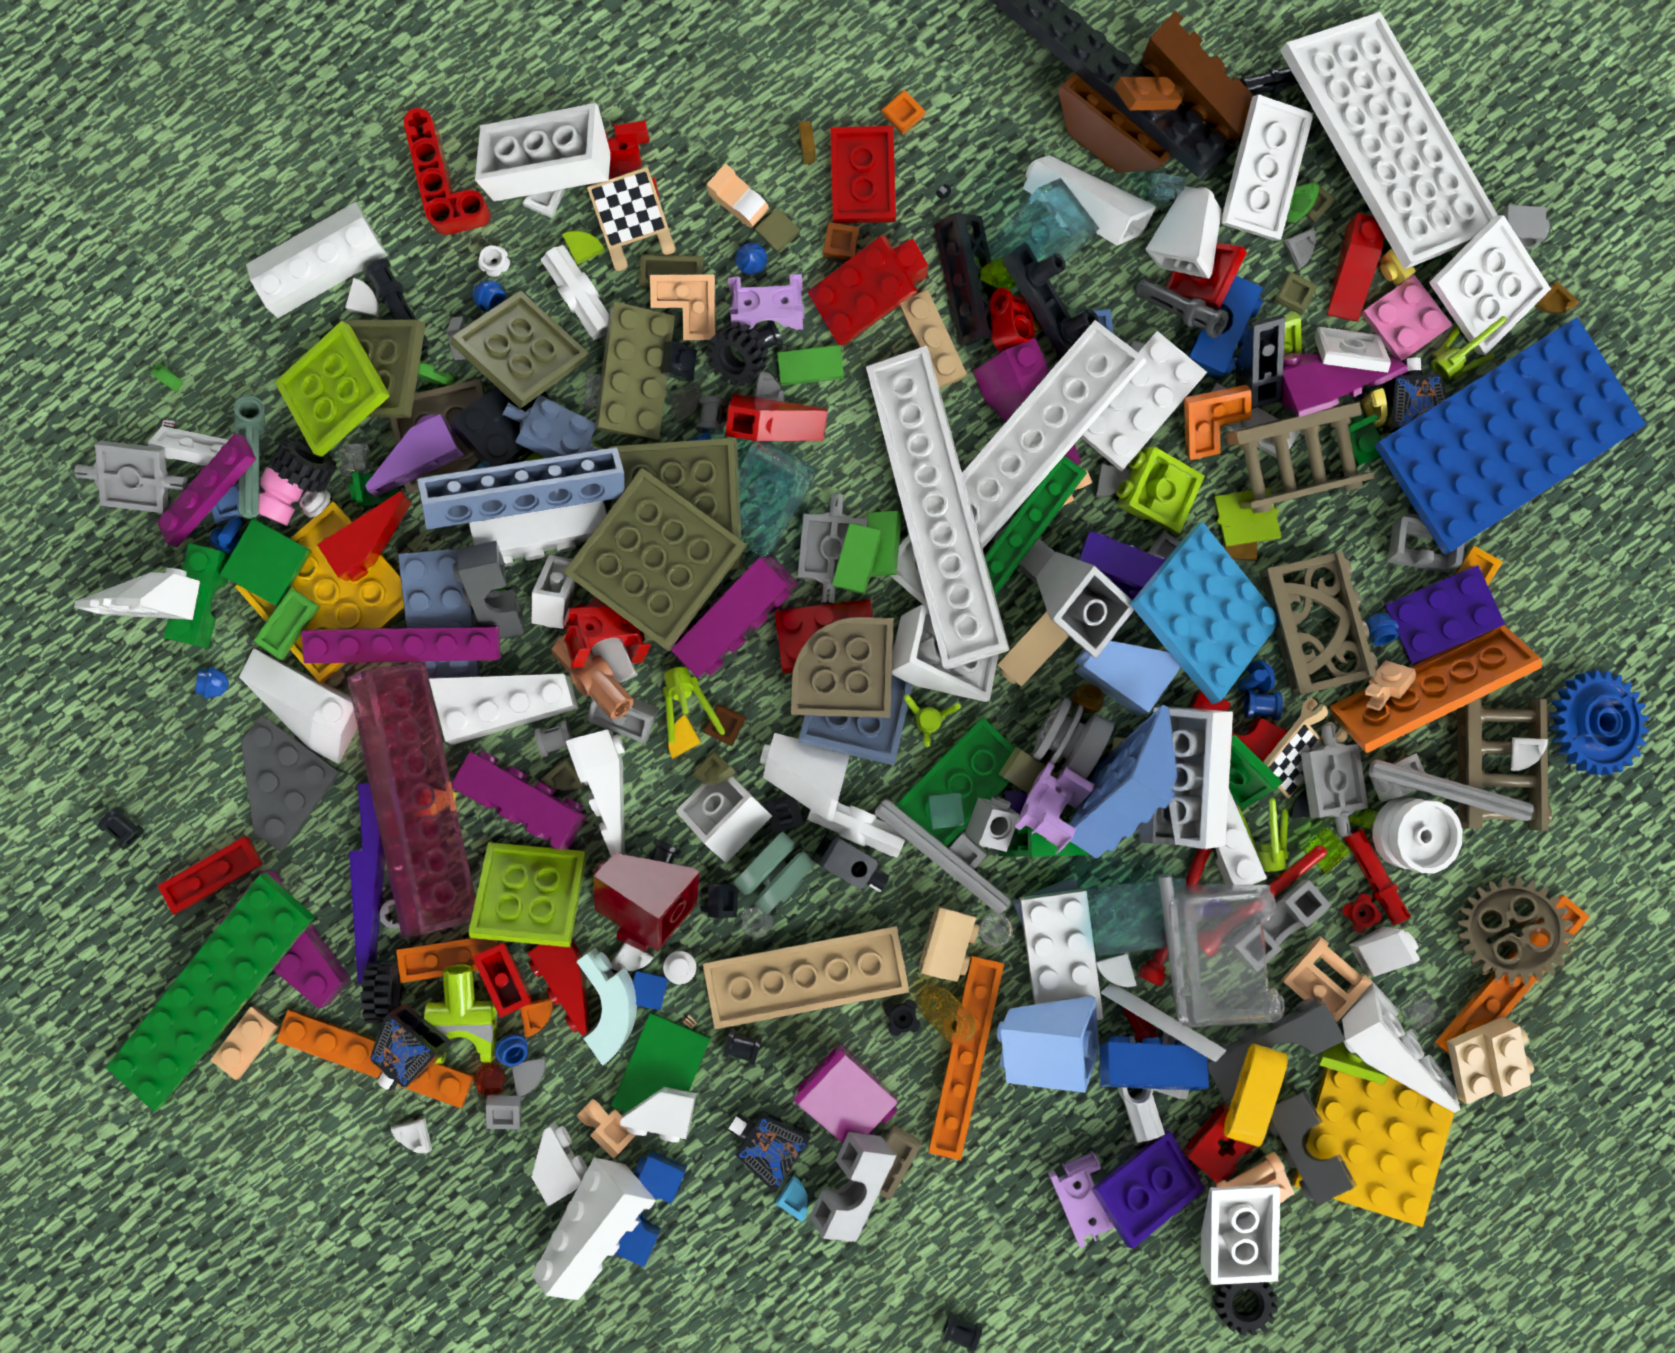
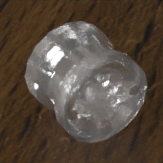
(354, 459)
(1000, 930)

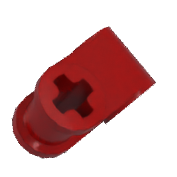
(1012, 321)

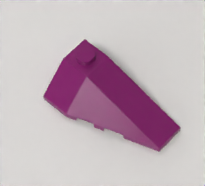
(1010, 380)
(1316, 386)

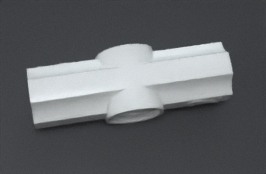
(577, 291)
(862, 829)
(1142, 1113)

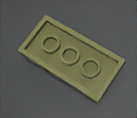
(631, 372)

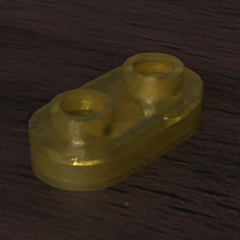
(945, 1013)

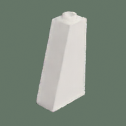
(1113, 209)

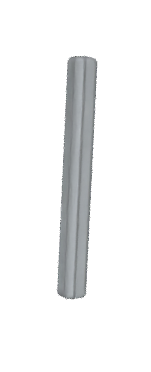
(1451, 790)
(942, 856)

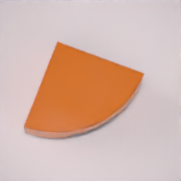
(536, 1015)

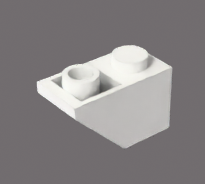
(1385, 950)
(663, 1113)
(556, 1167)

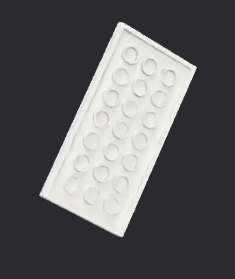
(1390, 138)

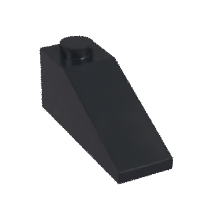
(1262, 361)

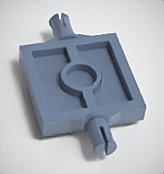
(552, 429)

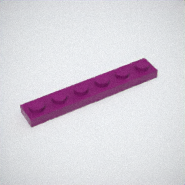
(401, 644)

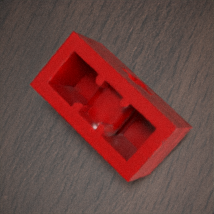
(1207, 1153)

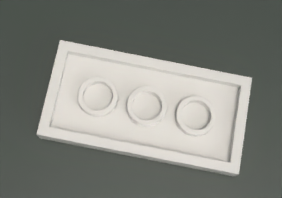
(1266, 168)
(1144, 402)
(1060, 947)

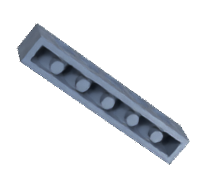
(521, 488)

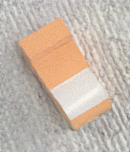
(736, 196)

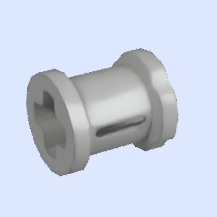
(553, 738)

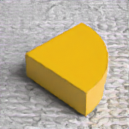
(684, 737)

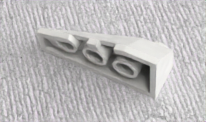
(150, 595)
(310, 709)

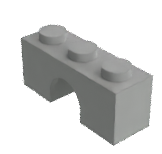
(1294, 909)
(844, 1211)

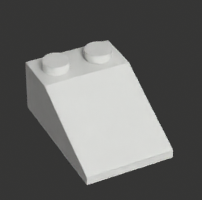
(920, 664)
(1241, 1234)

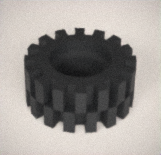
(747, 344)
(300, 466)
(380, 991)
(1248, 1321)

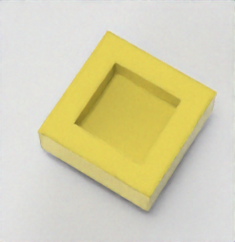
(1393, 270)

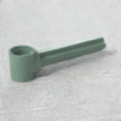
(252, 430)

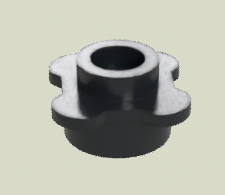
(909, 1024)

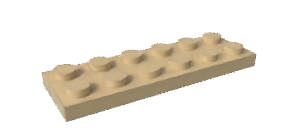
(805, 977)

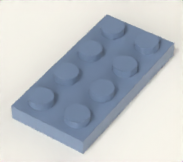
(436, 600)

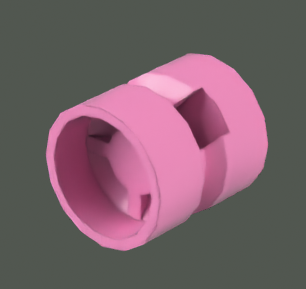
(277, 497)

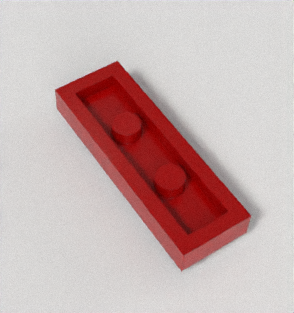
(210, 875)

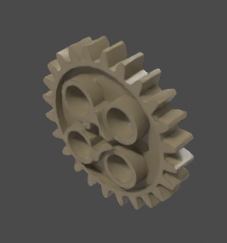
(1529, 958)

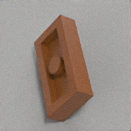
(1148, 93)

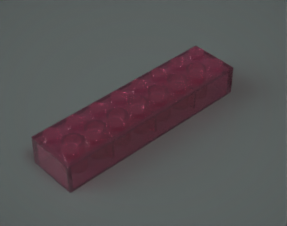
(413, 798)

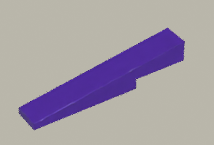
(367, 881)

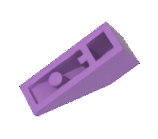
(418, 453)

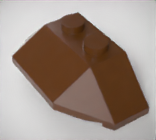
(1107, 130)

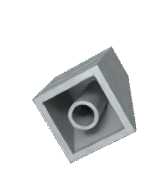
(1083, 601)

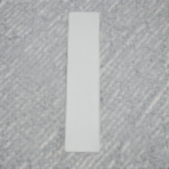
(1163, 1022)

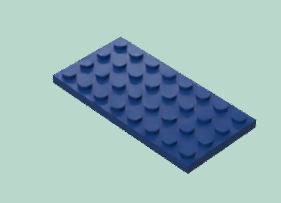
(1509, 435)

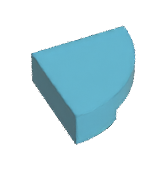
(794, 1198)

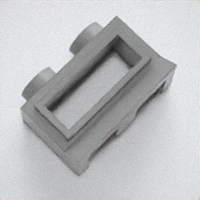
(1413, 526)

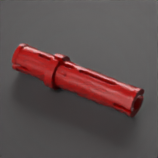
(1381, 884)

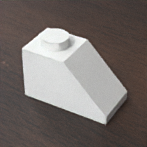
(553, 593)

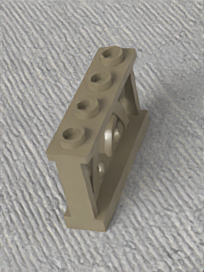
(1296, 663)

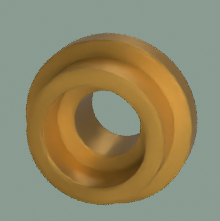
(1089, 697)

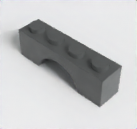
(1307, 1026)

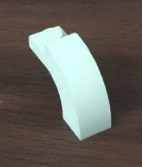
(617, 1002)

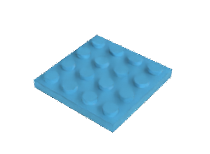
(1206, 612)

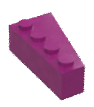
(734, 616)
(520, 800)
(310, 965)

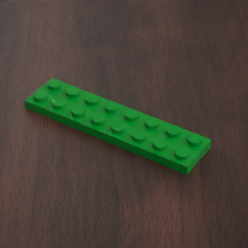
(210, 991)

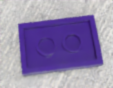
(1444, 614)
(1148, 1189)

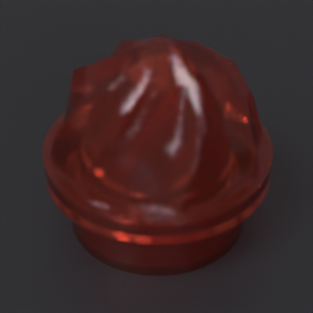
(489, 1079)

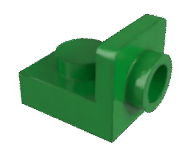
(1363, 437)
(360, 494)

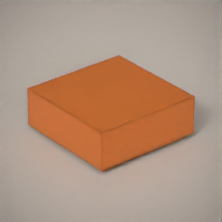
(903, 112)

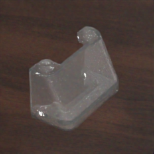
(1222, 955)

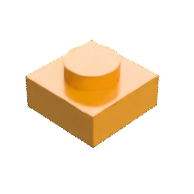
(1487, 563)

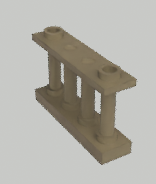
(1279, 431)
(1473, 747)

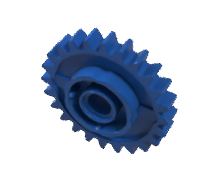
(1598, 722)

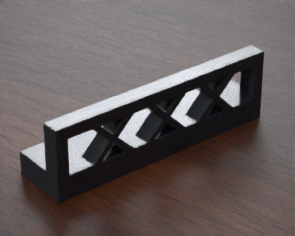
(964, 276)

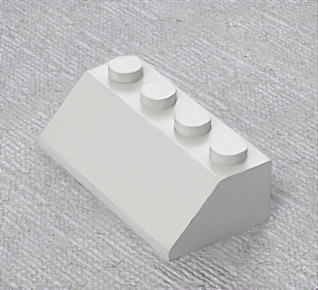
(543, 153)
(315, 260)

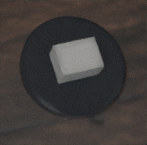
(943, 192)

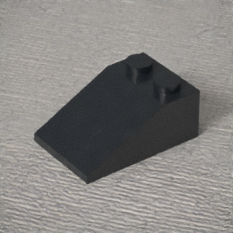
(489, 432)

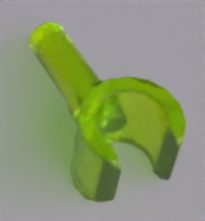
(1366, 820)

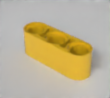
(1255, 1095)

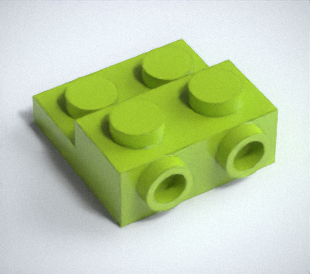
(1159, 489)

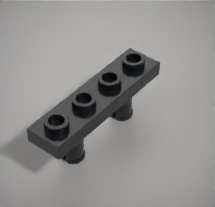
(1038, 292)

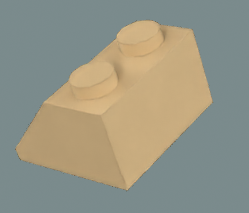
(947, 944)

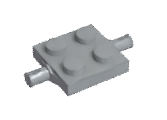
(131, 476)
(822, 545)
(1334, 780)

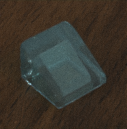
(945, 810)

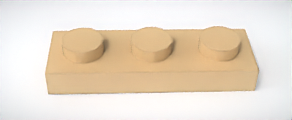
(930, 331)

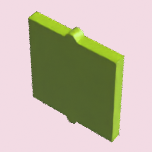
(1243, 523)

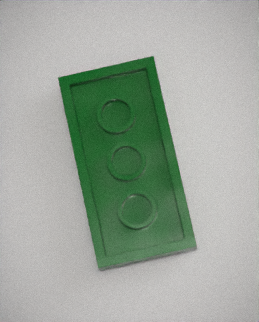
(966, 769)

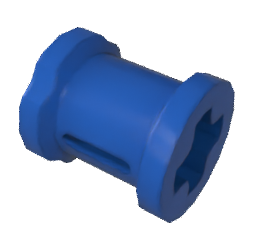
(1263, 705)

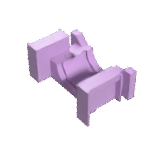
(768, 303)
(1047, 802)
(1079, 1200)

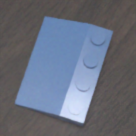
(1128, 786)

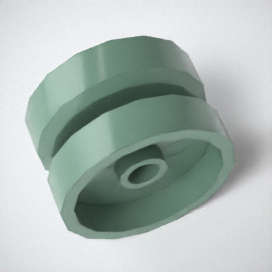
(777, 875)

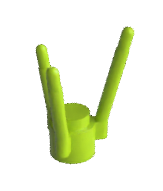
(1450, 362)
(680, 687)
(928, 718)
(1273, 854)

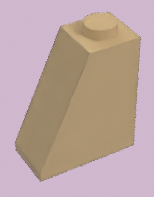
(1032, 650)

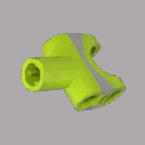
(462, 1014)

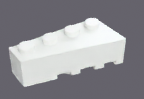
(540, 531)
(496, 703)
(1202, 778)
(590, 1228)

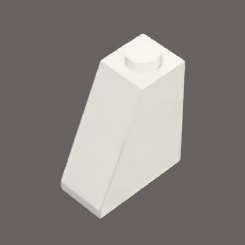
(1188, 234)
(805, 773)

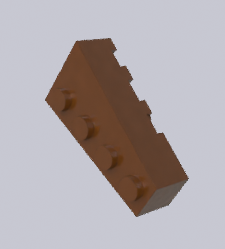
(1198, 78)

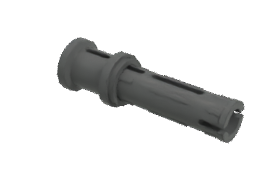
(1192, 311)

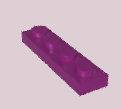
(206, 490)

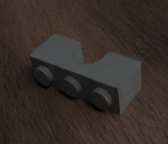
(482, 571)
(1320, 1177)

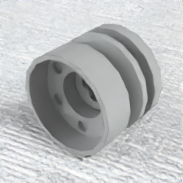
(1072, 739)

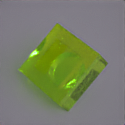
(997, 275)
(1335, 849)

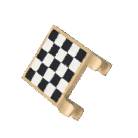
(629, 212)
(1286, 757)

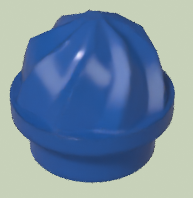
(751, 258)
(488, 295)
(1382, 629)
(211, 682)
(511, 1049)

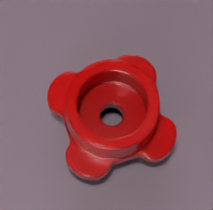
(1371, 916)

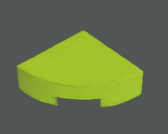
(582, 245)

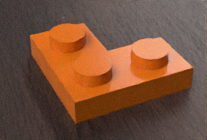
(1207, 413)

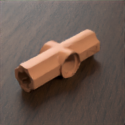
(596, 681)

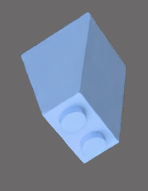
(1129, 674)
(1050, 1044)

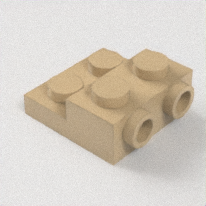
(1490, 1060)

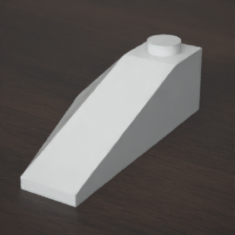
(601, 767)
(1381, 1042)

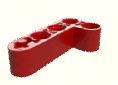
(437, 172)

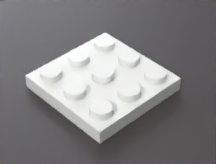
(1490, 281)

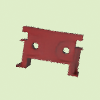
(627, 160)
(593, 624)

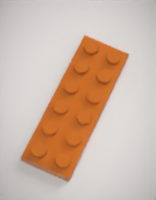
(1440, 687)

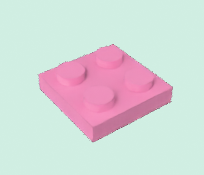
(1406, 319)

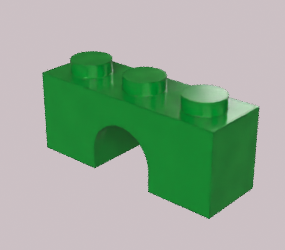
(205, 566)

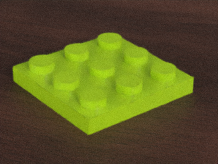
(332, 389)
(528, 894)

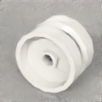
(1417, 834)

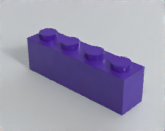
(1120, 563)

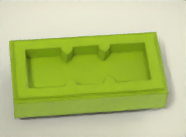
(1344, 1061)

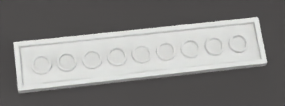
(1037, 436)
(937, 509)

